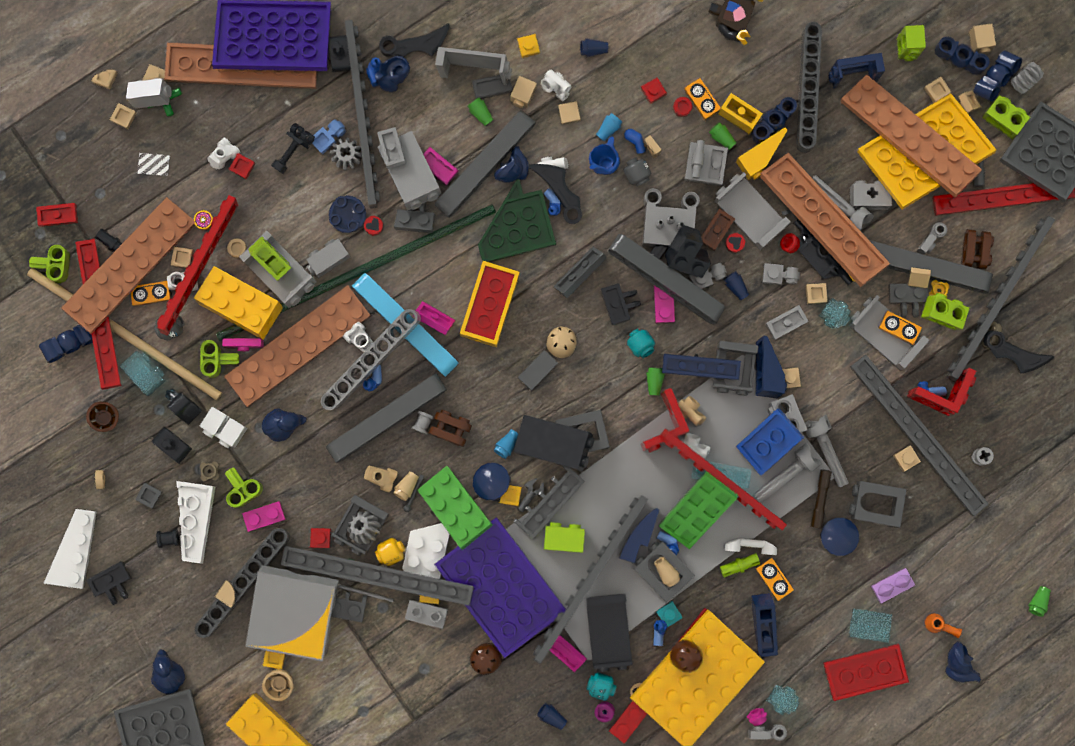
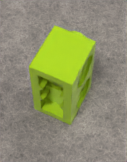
(911, 42)
(1003, 121)
(269, 258)
(945, 314)

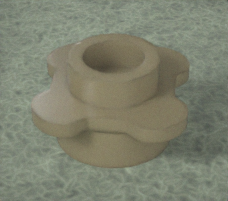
(209, 466)

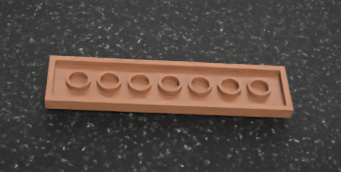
(194, 65)
(911, 136)
(824, 219)
(128, 265)
(297, 346)

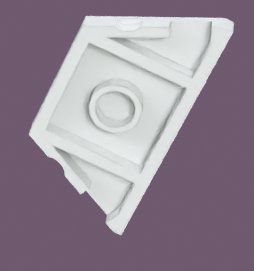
(425, 549)

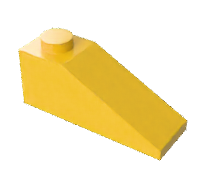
(757, 158)

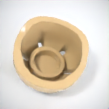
(562, 337)
(279, 684)

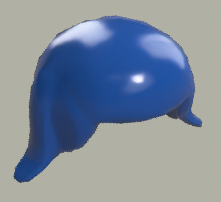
(604, 158)

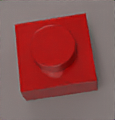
(653, 90)
(242, 166)
(320, 538)

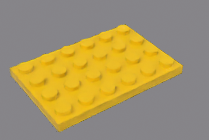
(906, 180)
(692, 700)

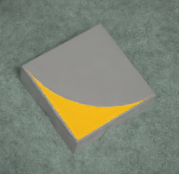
(292, 613)

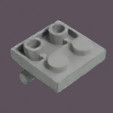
(706, 163)

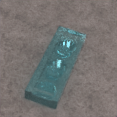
(739, 475)

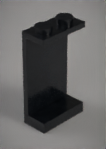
(554, 443)
(609, 632)

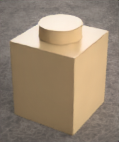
(982, 38)
(523, 92)

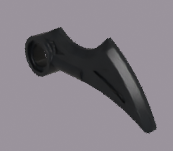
(426, 43)
(555, 178)
(1024, 360)

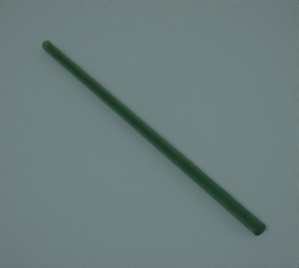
(378, 262)

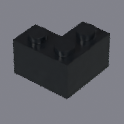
(686, 253)

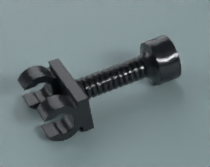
(280, 165)

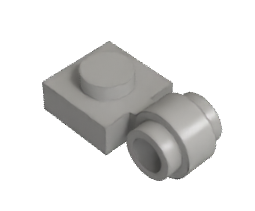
(928, 243)
(717, 272)
(774, 274)
(760, 732)

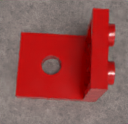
(957, 397)
(677, 418)

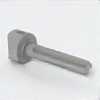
(859, 217)
(819, 430)
(803, 461)

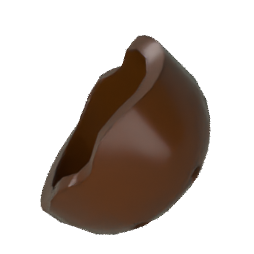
(103, 417)
(691, 659)
(483, 660)

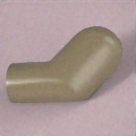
(994, 339)

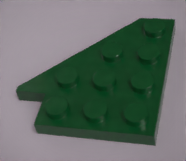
(518, 226)

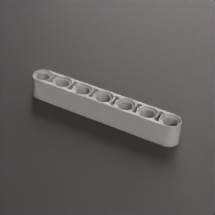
(362, 364)

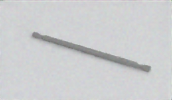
(364, 592)

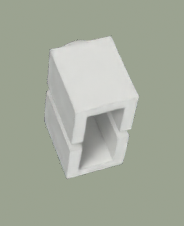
(214, 423)

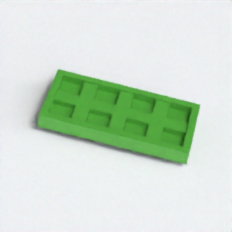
(454, 507)
(698, 510)

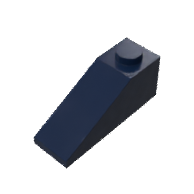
(769, 373)
(765, 624)

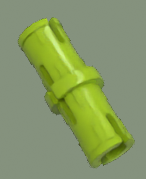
(739, 565)

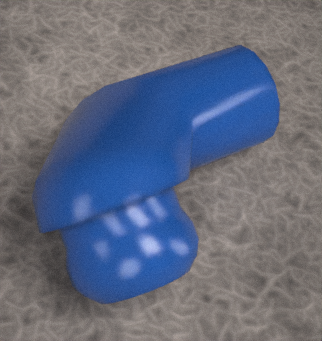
(372, 69)
(635, 138)

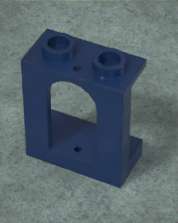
(872, 63)

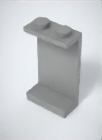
(470, 58)
(415, 177)
(750, 211)
(291, 285)
(894, 349)

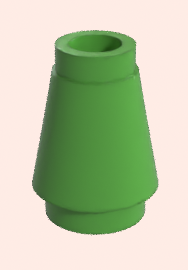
(480, 111)
(722, 135)
(655, 380)
(1040, 601)

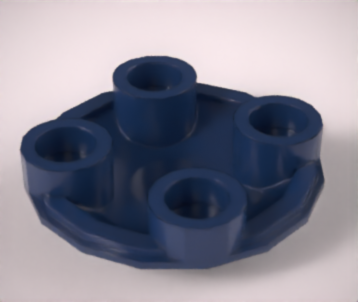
(347, 214)
(491, 481)
(839, 536)

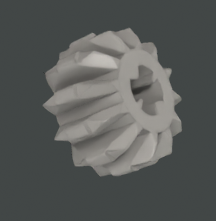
(1027, 77)
(346, 160)
(364, 527)

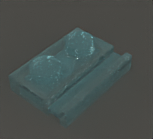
(870, 625)

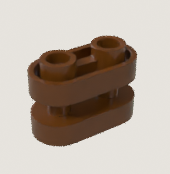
(985, 242)
(461, 425)

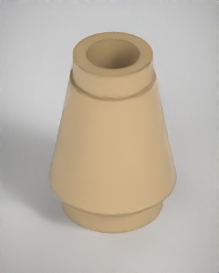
(406, 486)
(667, 572)

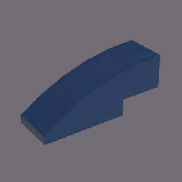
(639, 536)

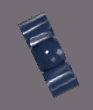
(970, 56)
(998, 76)
(778, 113)
(66, 343)

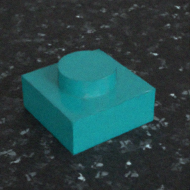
(669, 613)

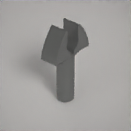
(530, 495)

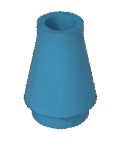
(609, 126)
(506, 444)

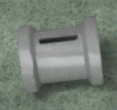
(422, 422)
(986, 460)

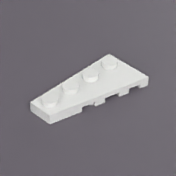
(194, 518)
(73, 555)

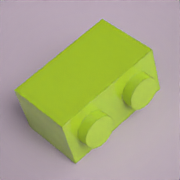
(564, 538)

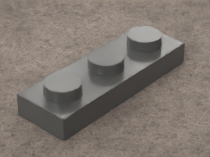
(579, 272)

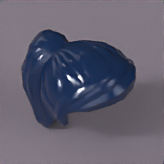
(392, 73)
(514, 168)
(281, 424)
(960, 665)
(166, 674)

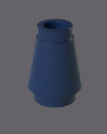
(593, 47)
(736, 285)
(551, 716)

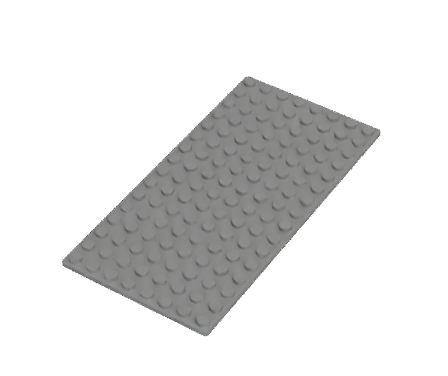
(664, 481)

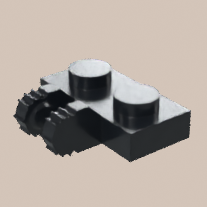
(616, 305)
(109, 579)

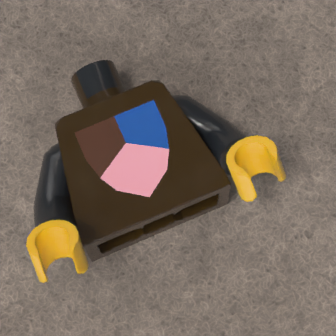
(733, 18)

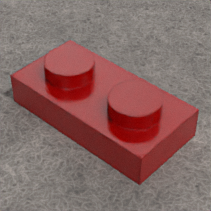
(57, 214)

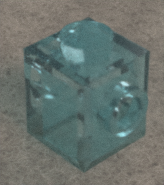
(835, 314)
(783, 699)

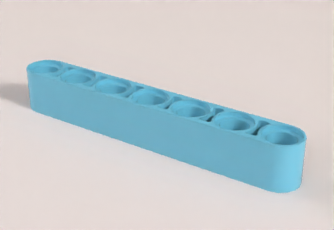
(418, 338)

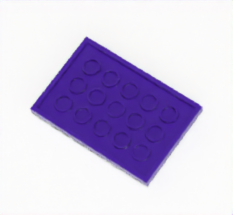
(272, 35)
(508, 592)

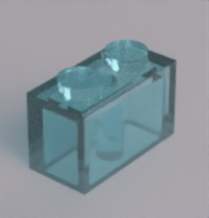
(142, 372)

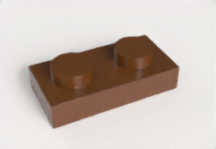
(717, 229)

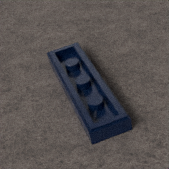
(701, 366)

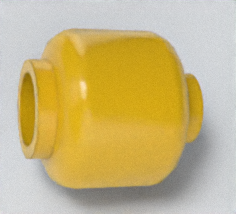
(390, 552)

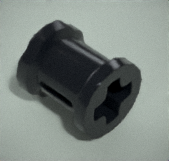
(167, 538)

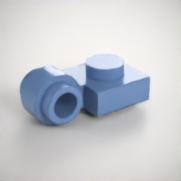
(324, 139)

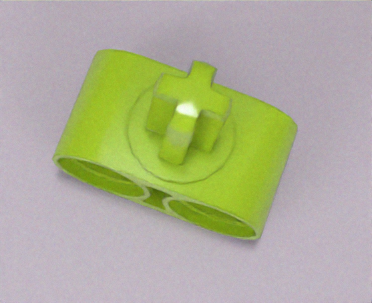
(52, 264)
(216, 358)
(241, 488)

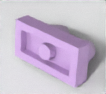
(892, 585)

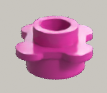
(757, 716)

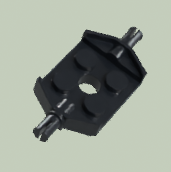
(825, 265)

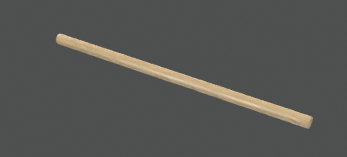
(134, 340)

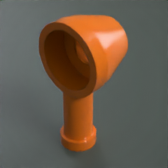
(929, 624)

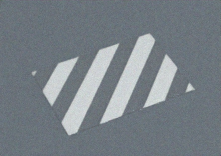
(153, 164)

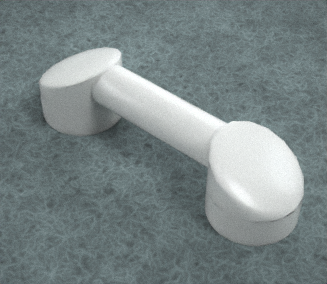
(767, 548)

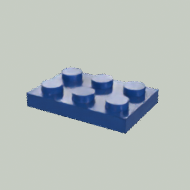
(770, 441)

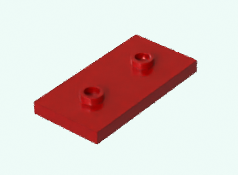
(866, 672)

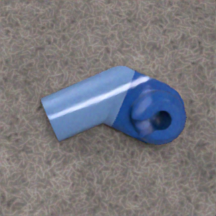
(555, 205)
(374, 381)
(940, 391)
(669, 541)
(659, 630)

